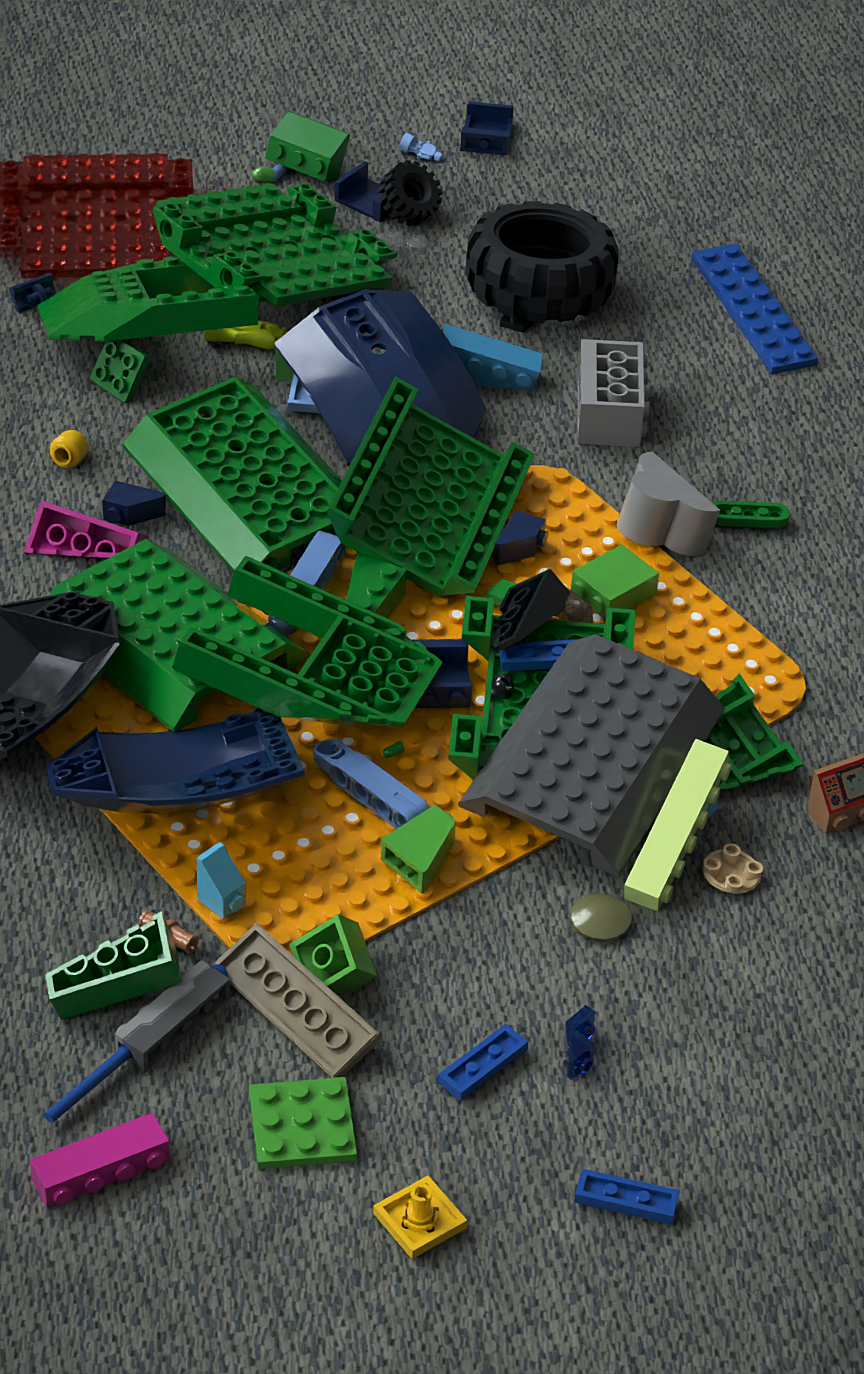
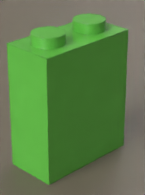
(615, 581)

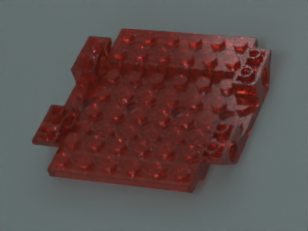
(95, 195)

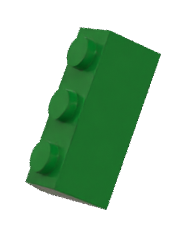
(308, 147)

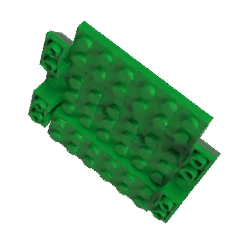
(272, 243)

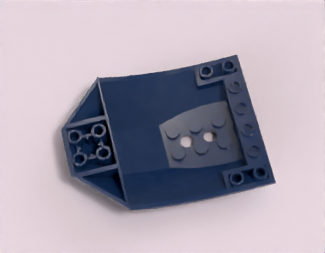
(351, 380)
(174, 769)

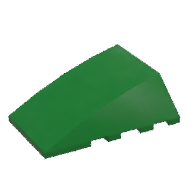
(749, 739)

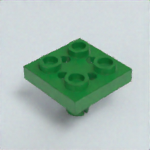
(126, 369)

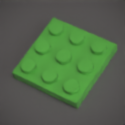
(302, 1123)

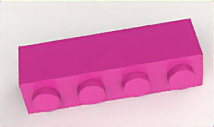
(99, 1160)

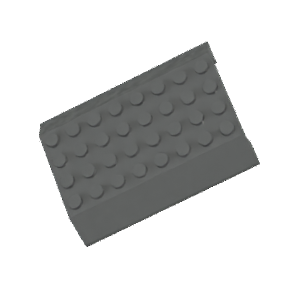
(597, 748)

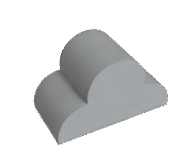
(666, 509)

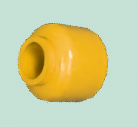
(69, 449)

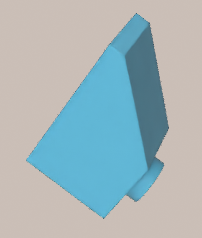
(220, 882)

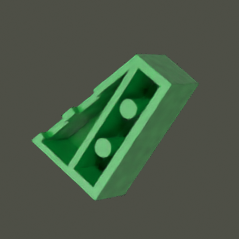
(377, 585)

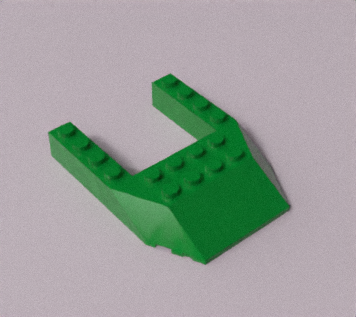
(119, 305)
(355, 676)

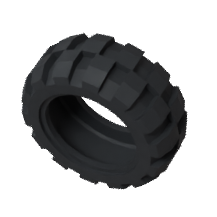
(542, 261)

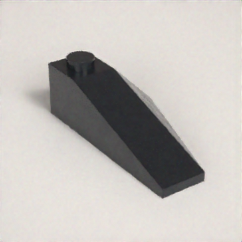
(529, 606)

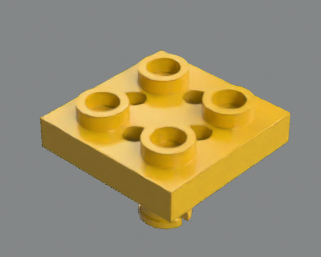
(422, 1200)

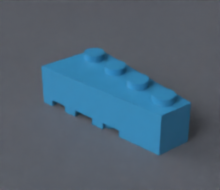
(495, 361)

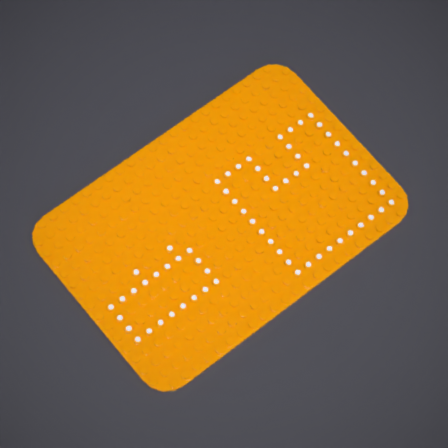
(318, 849)

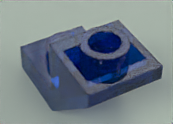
(577, 1042)

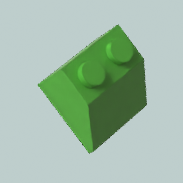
(336, 954)

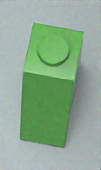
(420, 846)

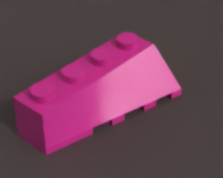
(75, 534)

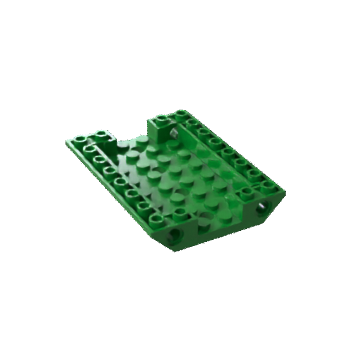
(222, 487)

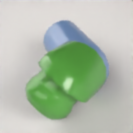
(269, 175)

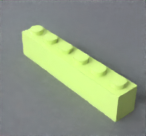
(676, 825)

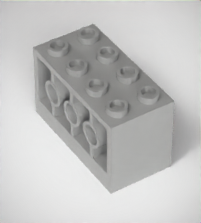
(612, 393)

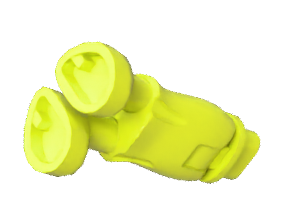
(260, 335)

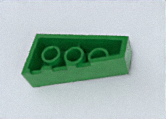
(116, 970)

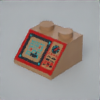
(838, 794)

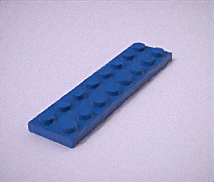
(754, 309)

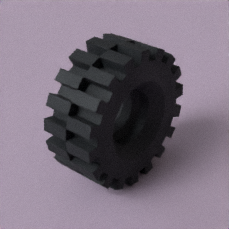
(421, 186)

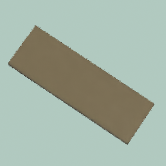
(298, 1003)

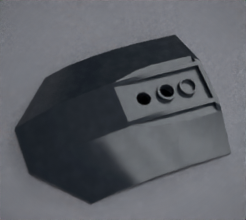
(49, 660)

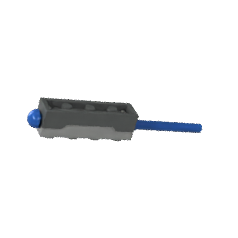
(157, 1027)

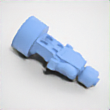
(422, 150)

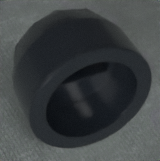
(498, 686)

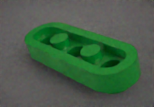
(752, 514)

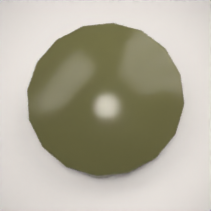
(601, 917)

